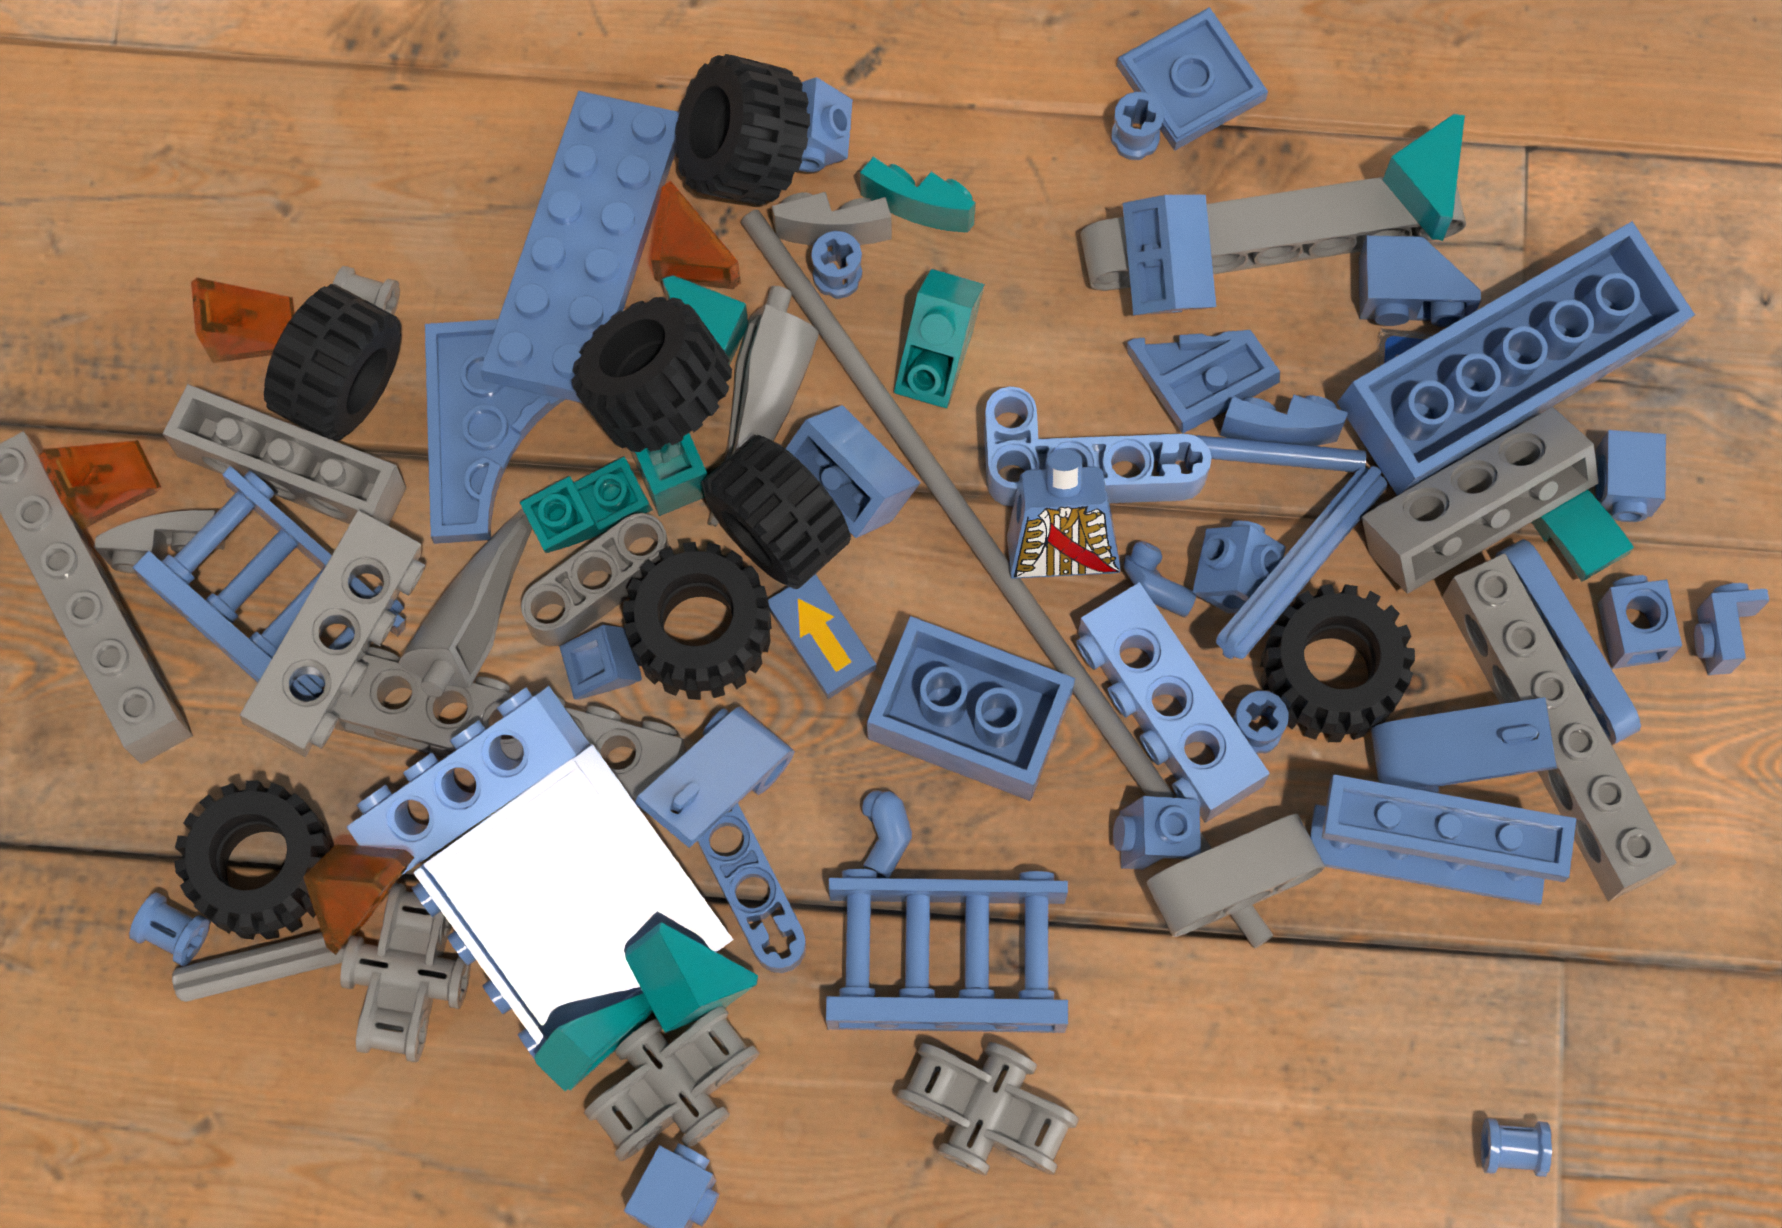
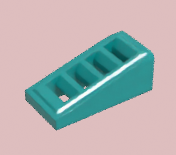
(587, 1041)

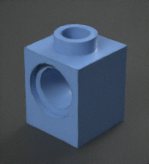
(1631, 474)
(1632, 645)

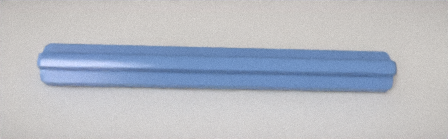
(1301, 563)

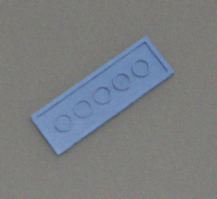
(582, 241)

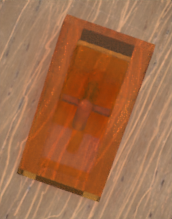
(688, 246)
(238, 320)
(99, 478)
(350, 887)

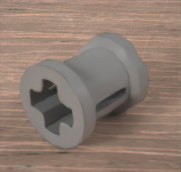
(381, 294)

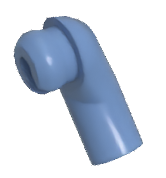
(1163, 592)
(893, 831)

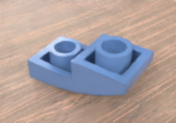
(1307, 422)

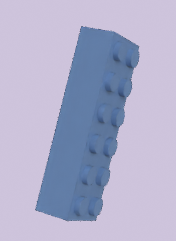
(1514, 358)

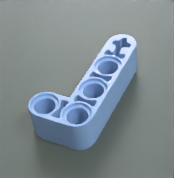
(1023, 449)

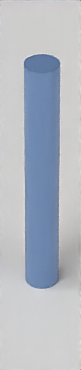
(1285, 454)

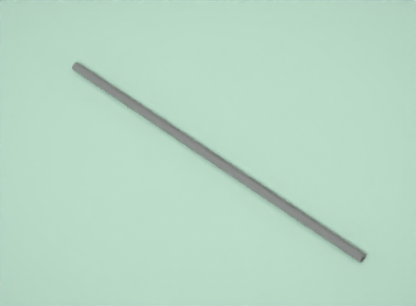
(974, 532)

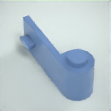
(1464, 745)
(715, 775)

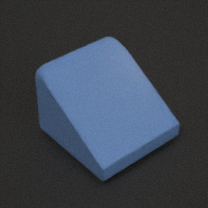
(599, 662)

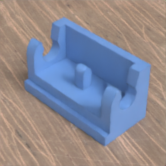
(1169, 254)

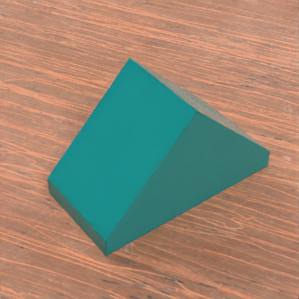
(1427, 175)
(721, 314)
(684, 976)

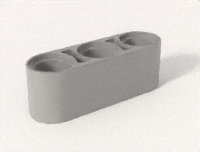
(584, 605)
(1235, 875)

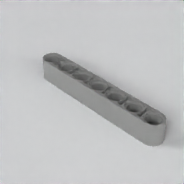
(1274, 229)

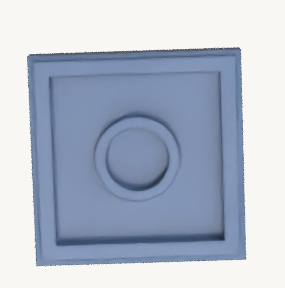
(1194, 76)

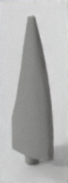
(768, 371)
(465, 619)

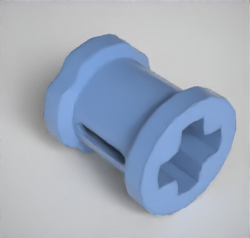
(1139, 109)
(847, 254)
(1251, 708)
(169, 929)
(1516, 1147)

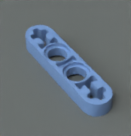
(1581, 654)
(752, 863)

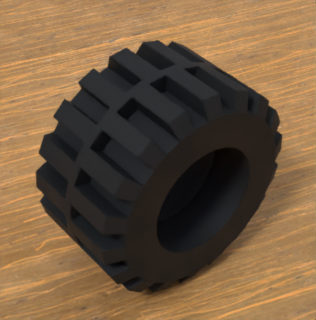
(742, 129)
(332, 362)
(652, 374)
(776, 511)
(687, 577)
(1362, 626)
(217, 834)

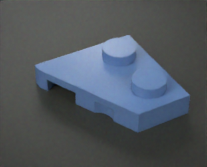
(1203, 373)

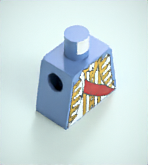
(1062, 521)

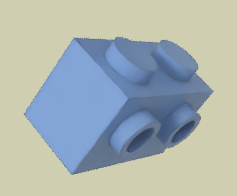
(853, 469)

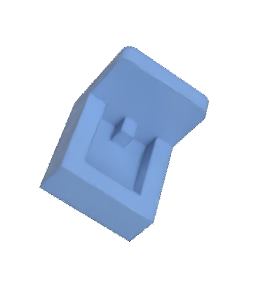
(1719, 630)
(1157, 830)

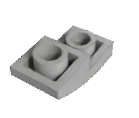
(807, 217)
(132, 540)

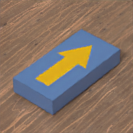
(821, 636)

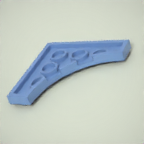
(470, 429)

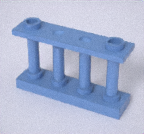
(217, 613)
(1441, 840)
(916, 1006)

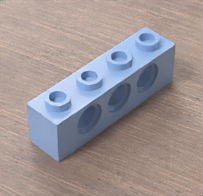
(1135, 622)
(547, 740)

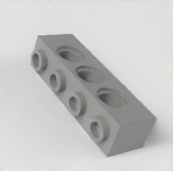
(284, 456)
(1480, 499)
(364, 548)

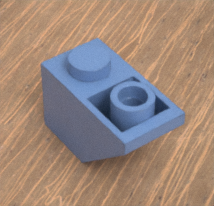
(1412, 281)

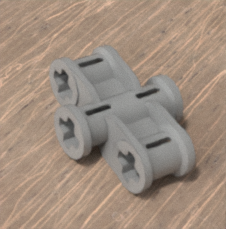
(401, 990)
(653, 1096)
(966, 1099)

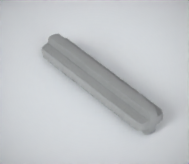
(253, 967)

